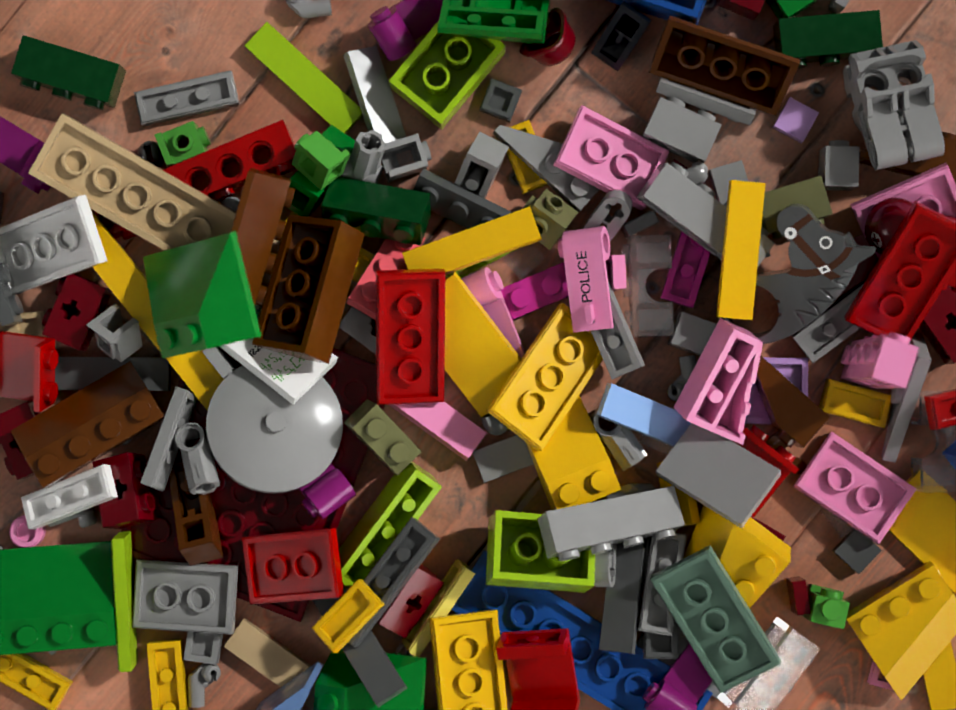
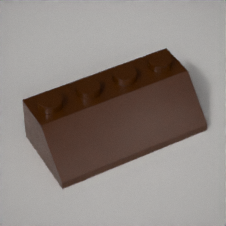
(723, 65)
(259, 224)
(309, 287)
(87, 425)

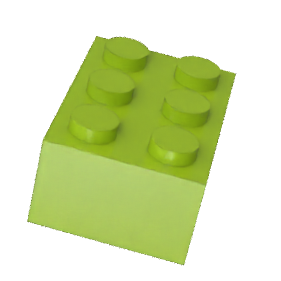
(445, 73)
(519, 557)

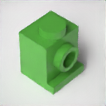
(169, 140)
(319, 159)
(827, 606)

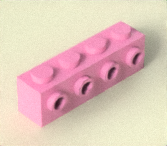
(879, 361)

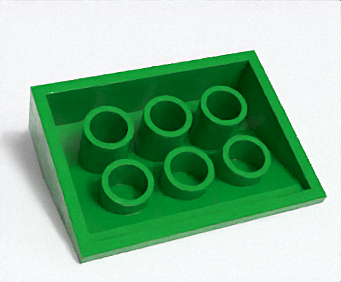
(56, 598)

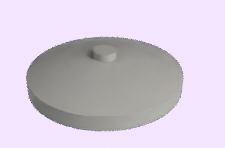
(267, 439)

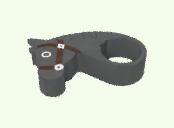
(819, 271)

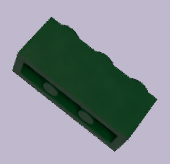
(828, 36)
(68, 73)
(378, 209)

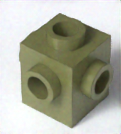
(551, 216)

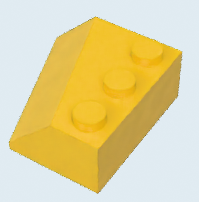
(748, 554)
(907, 625)

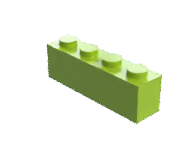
(402, 498)

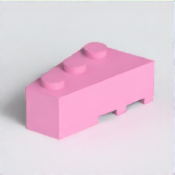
(722, 382)

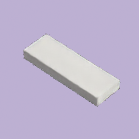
(69, 497)

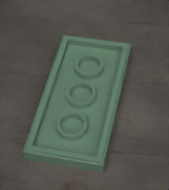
(715, 619)

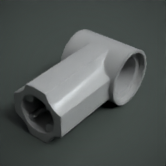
(366, 158)
(620, 443)
(197, 460)

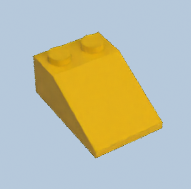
(574, 462)

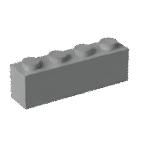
(691, 208)
(611, 522)

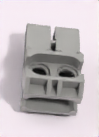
(897, 118)

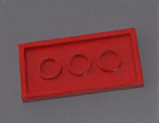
(907, 275)
(410, 336)

